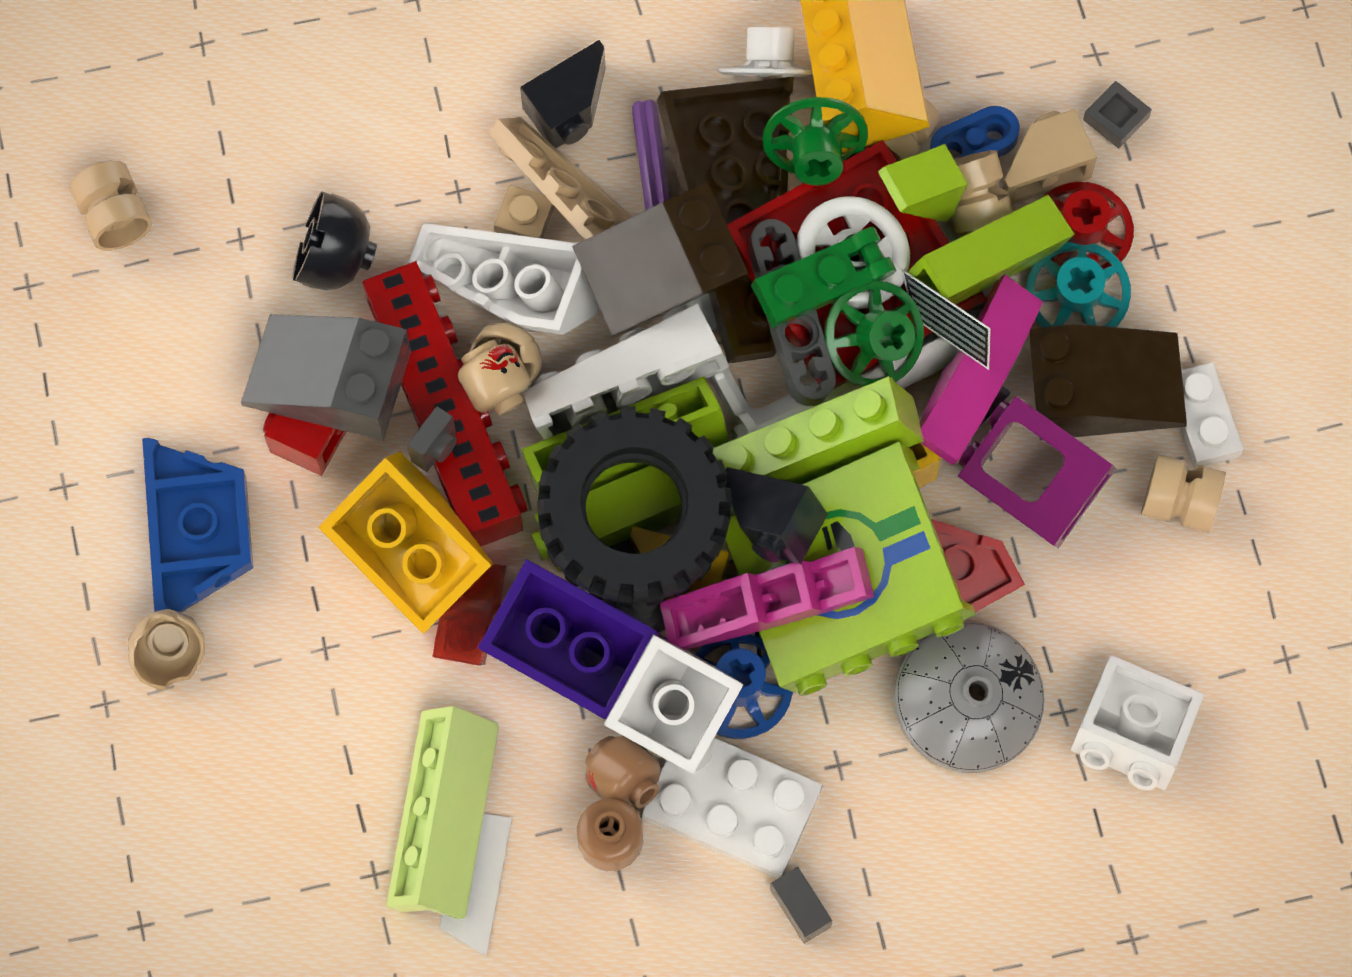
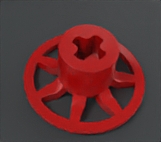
(1089, 215)

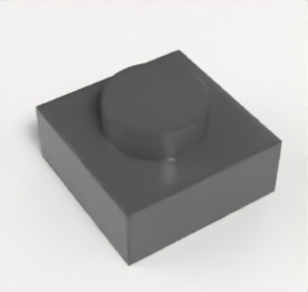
(1117, 114)
(433, 440)

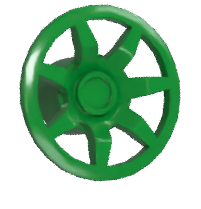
(816, 146)
(878, 334)

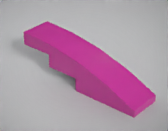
(966, 386)
(767, 599)

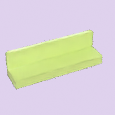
(443, 812)

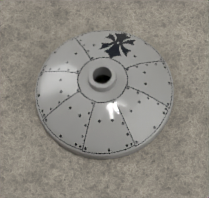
(943, 717)

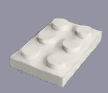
(736, 806)

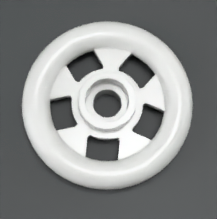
(857, 213)

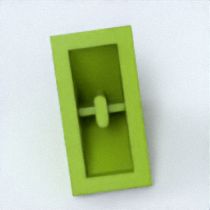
(926, 184)

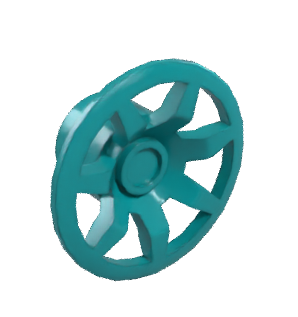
(1081, 285)

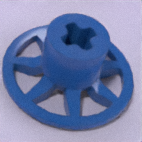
(750, 671)

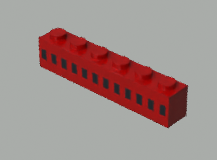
(475, 467)

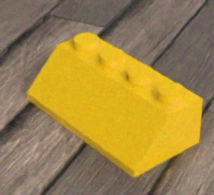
(868, 60)

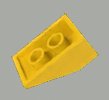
(407, 541)

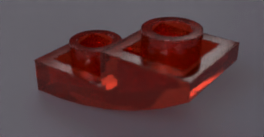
(469, 618)

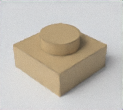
(523, 213)

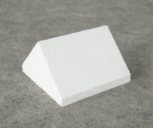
(673, 703)

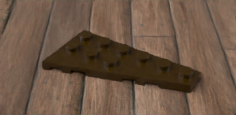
(719, 141)

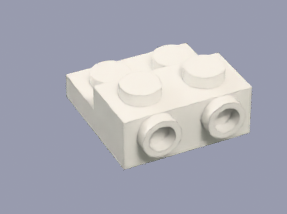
(1137, 724)

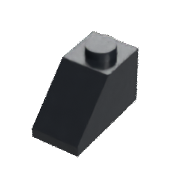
(566, 96)
(775, 514)

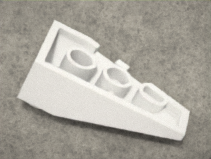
(512, 276)

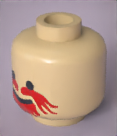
(494, 378)

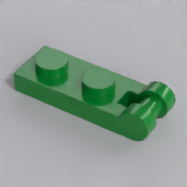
(821, 278)

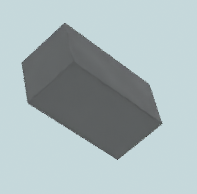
(801, 905)

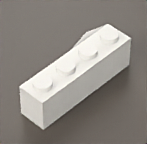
(627, 372)

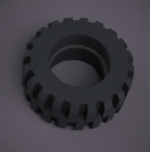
(645, 440)

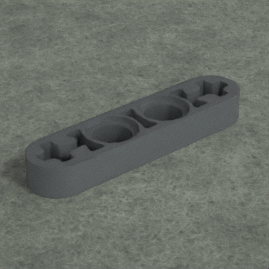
(819, 366)

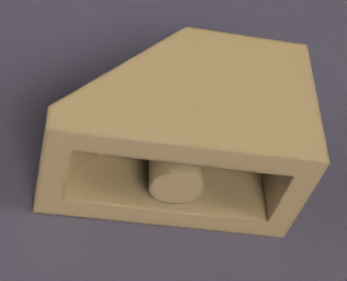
(1050, 156)

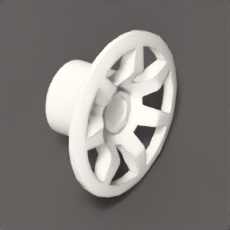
(769, 53)

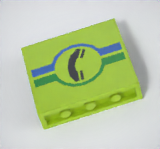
(883, 512)

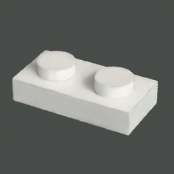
(1210, 426)

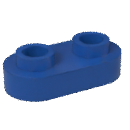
(970, 133)

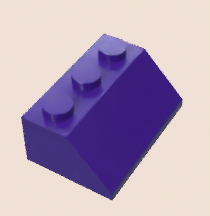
(566, 639)

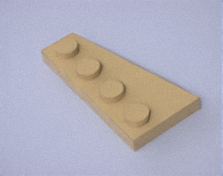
(564, 185)

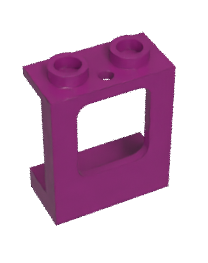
(1068, 493)

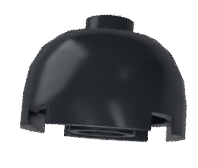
(334, 244)

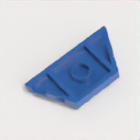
(194, 525)

